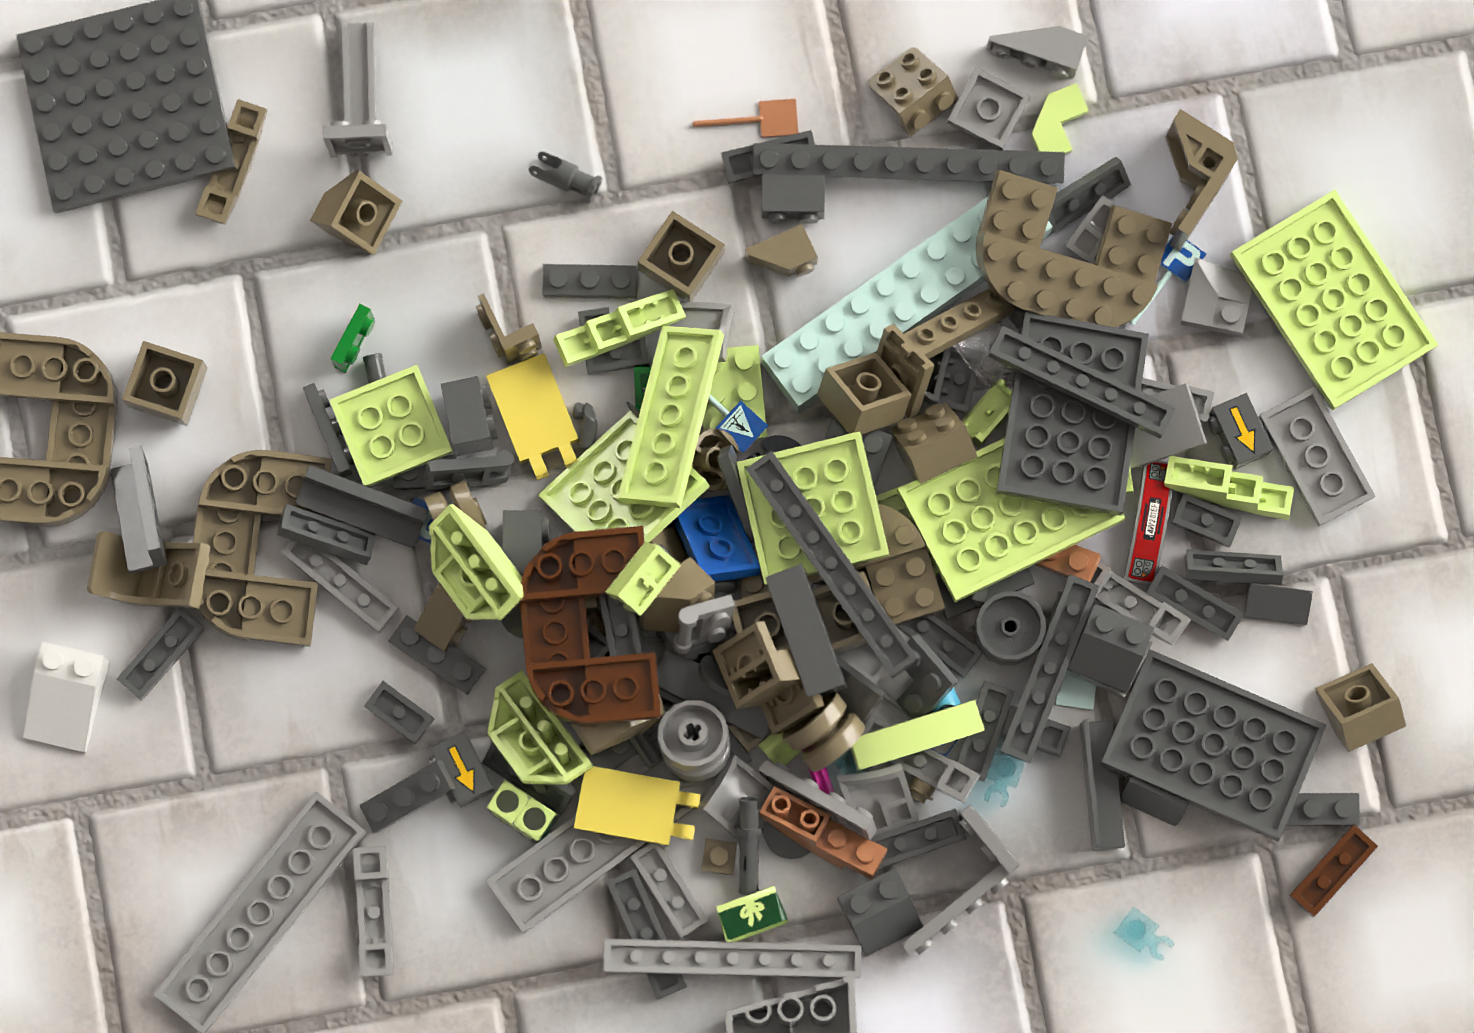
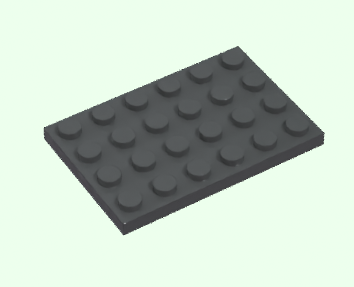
(1059, 445)
(1214, 745)

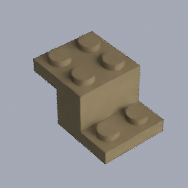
(765, 678)

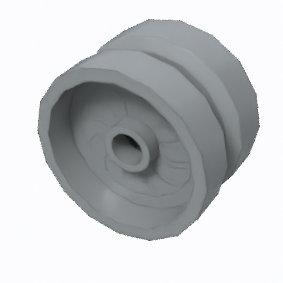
(694, 740)

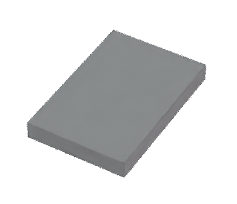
(1181, 433)

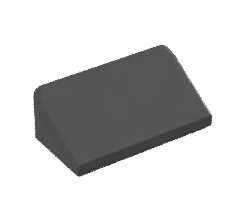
(1277, 603)
(1153, 801)

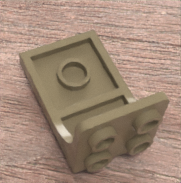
(171, 585)

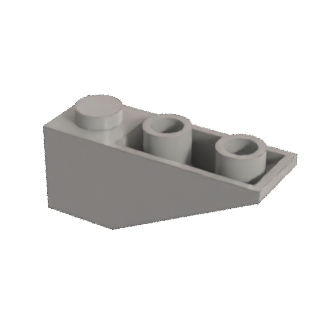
(1048, 48)

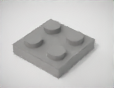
(988, 109)

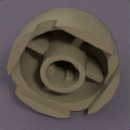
(706, 454)

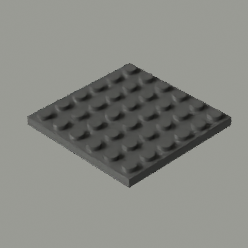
(125, 102)

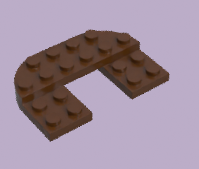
(556, 632)

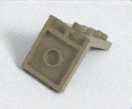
(910, 352)

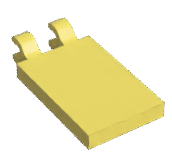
(534, 412)
(632, 806)

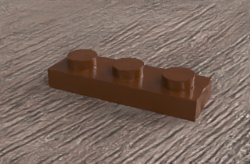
(1333, 870)

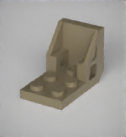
(1196, 154)

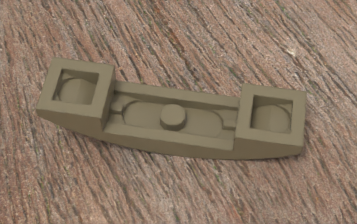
(224, 188)

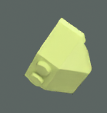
(473, 567)
(532, 737)

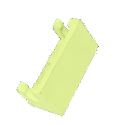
(988, 413)
(643, 578)

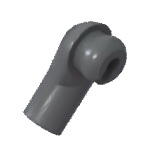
(589, 423)

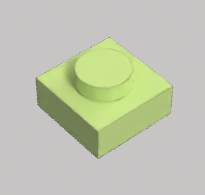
(777, 749)

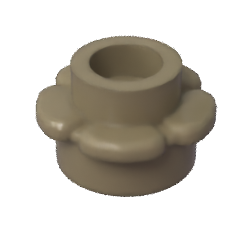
(921, 790)

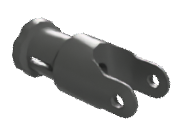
(566, 176)

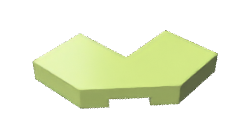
(1058, 108)

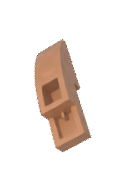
(820, 835)

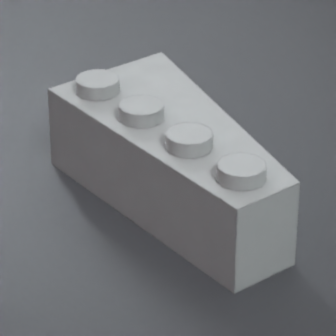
(813, 1010)

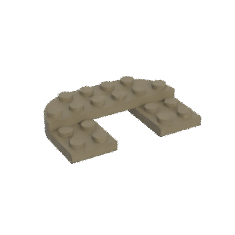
(1057, 285)
(79, 429)
(229, 521)
(900, 582)

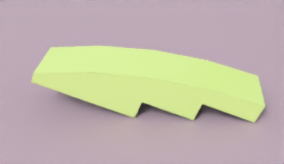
(619, 327)
(1227, 488)
(917, 735)

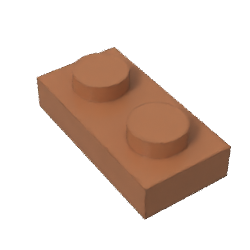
(1073, 561)

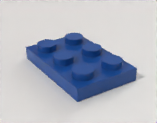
(717, 539)

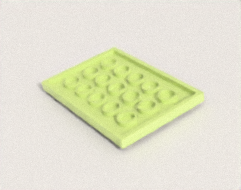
(1333, 300)
(990, 535)

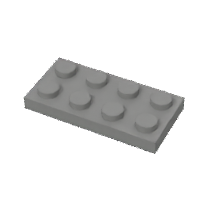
(1316, 456)

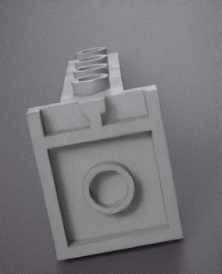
(360, 130)
(970, 900)

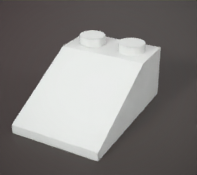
(65, 696)

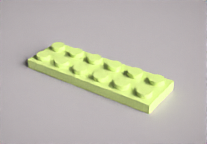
(671, 416)

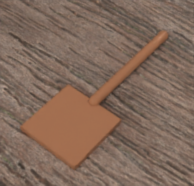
(776, 118)

